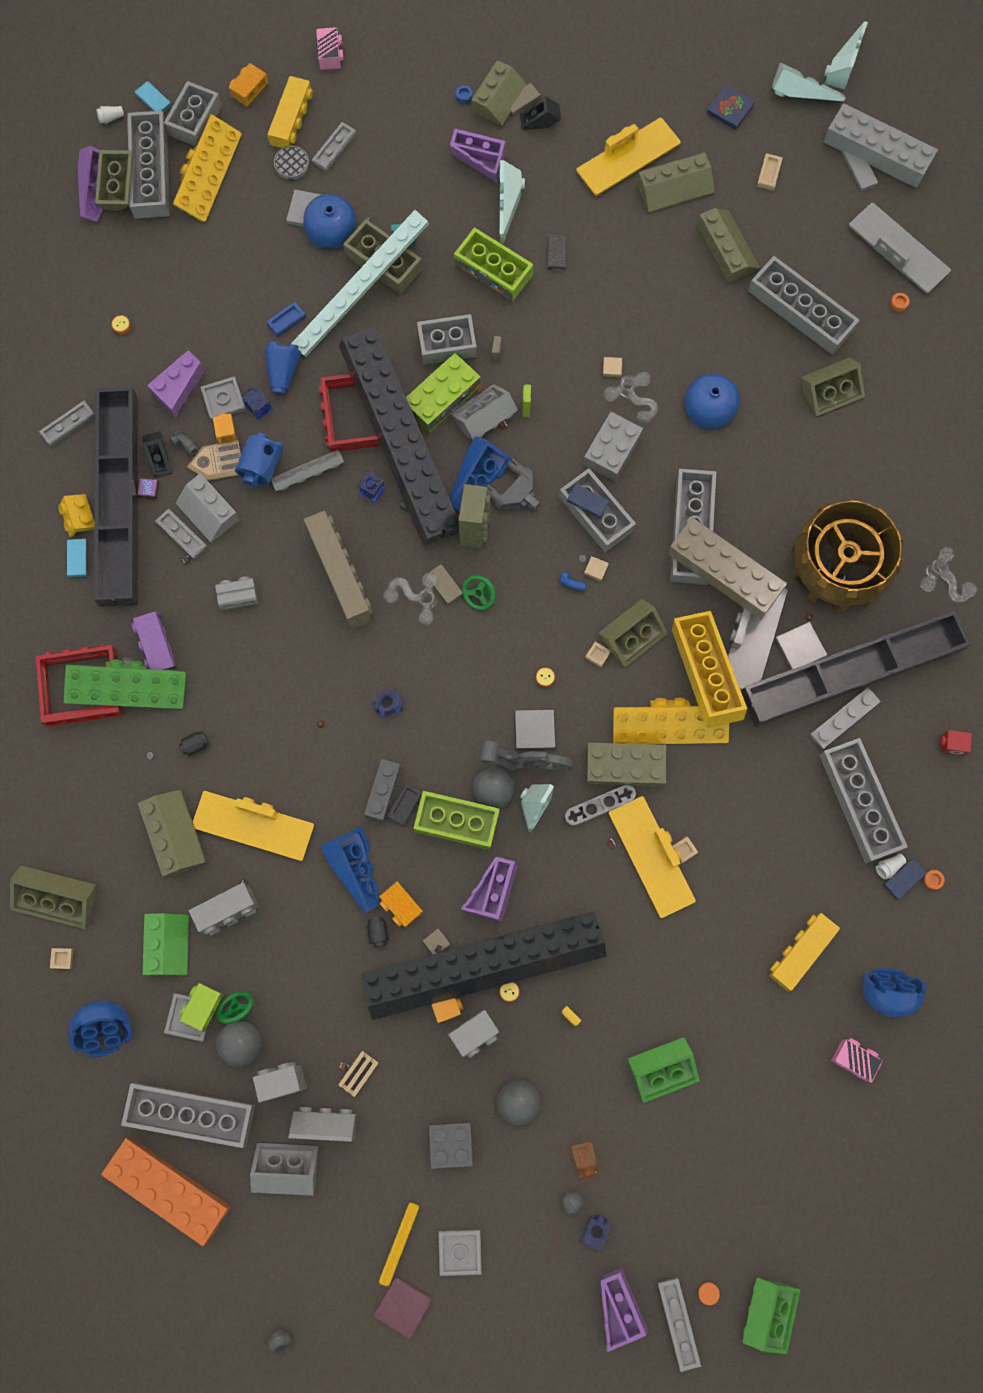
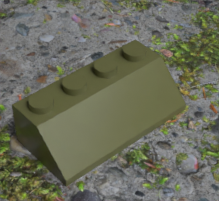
(676, 183)
(727, 244)
(172, 833)
(52, 897)

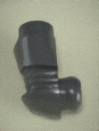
(185, 442)

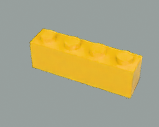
(290, 112)
(804, 951)

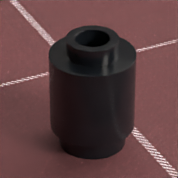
(194, 743)
(377, 931)

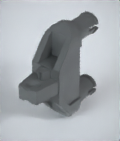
(519, 492)

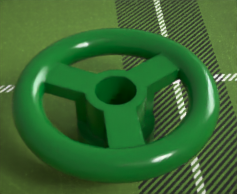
(481, 591)
(236, 1010)

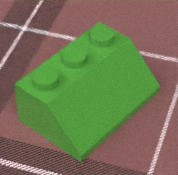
(165, 944)
(664, 1069)
(771, 1316)

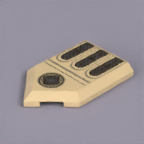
(216, 460)

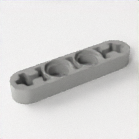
(598, 802)

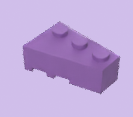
(479, 152)
(177, 382)
(153, 641)
(493, 891)
(621, 1312)

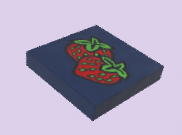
(730, 106)

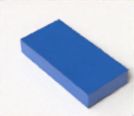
(286, 319)

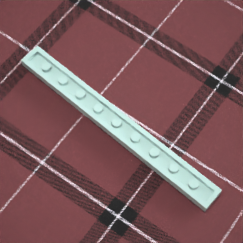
(360, 283)

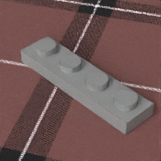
(307, 470)
(844, 718)
(679, 1324)

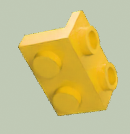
(76, 514)

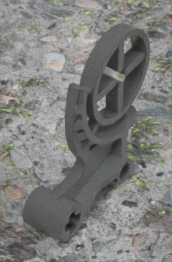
(529, 760)

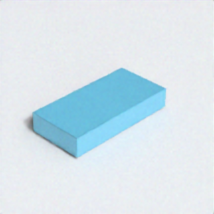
(152, 98)
(77, 558)

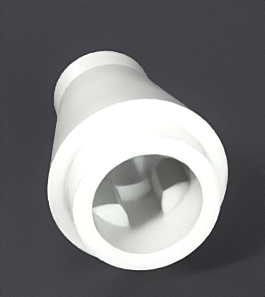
(109, 113)
(888, 867)

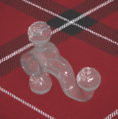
(642, 379)
(429, 581)
(928, 583)

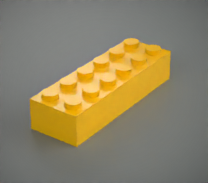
(709, 669)

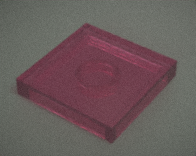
(402, 1307)

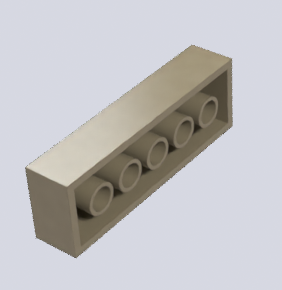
(336, 564)
(726, 568)

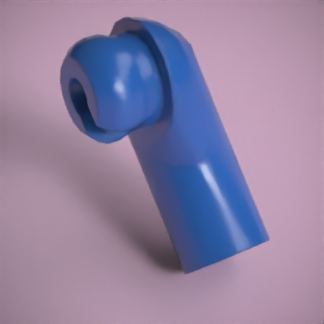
(571, 583)

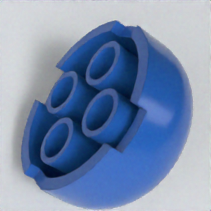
(329, 221)
(709, 409)
(893, 999)
(96, 1019)

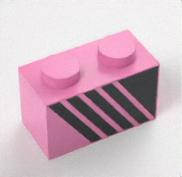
(328, 48)
(857, 1060)

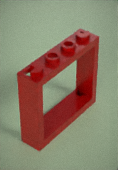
(338, 382)
(68, 656)

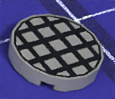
(291, 163)

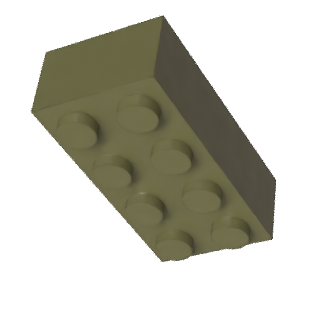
(367, 241)
(474, 516)
(626, 765)

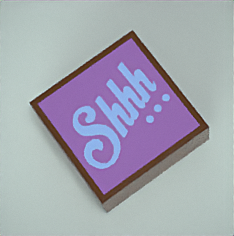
(148, 488)

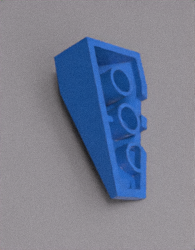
(479, 468)
(351, 863)

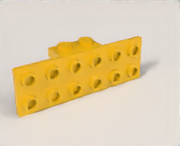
(627, 154)
(206, 168)
(665, 723)
(253, 825)
(652, 856)

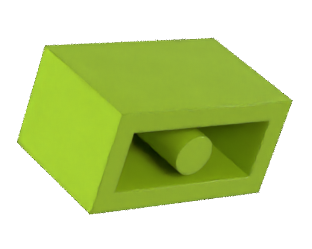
(200, 1007)

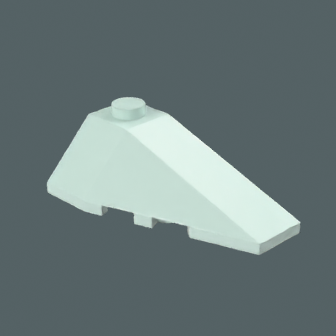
(843, 62)
(791, 83)
(510, 194)
(535, 802)

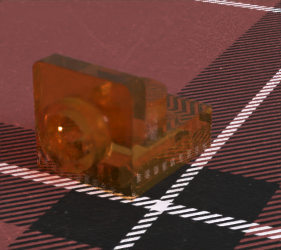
(585, 1159)

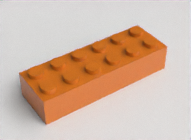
(166, 1191)

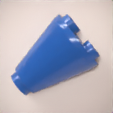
(281, 365)

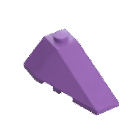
(87, 183)

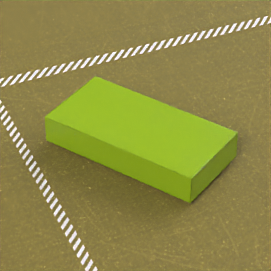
(526, 400)

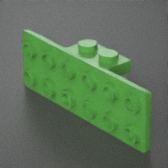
(124, 685)

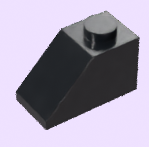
(541, 114)
(156, 453)

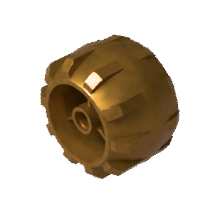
(868, 528)

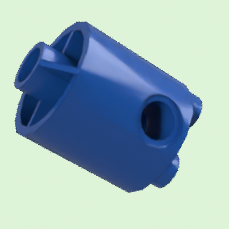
(259, 460)

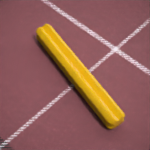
(399, 1244)

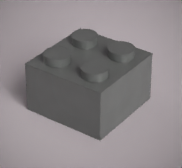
(450, 1145)

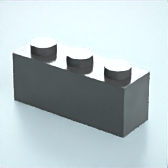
(382, 791)

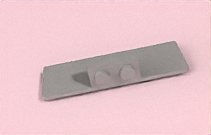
(899, 248)
(753, 642)

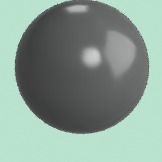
(493, 787)
(239, 1044)
(518, 1102)

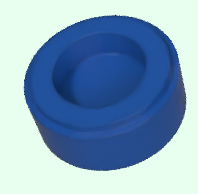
(464, 94)

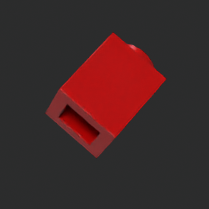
(956, 742)

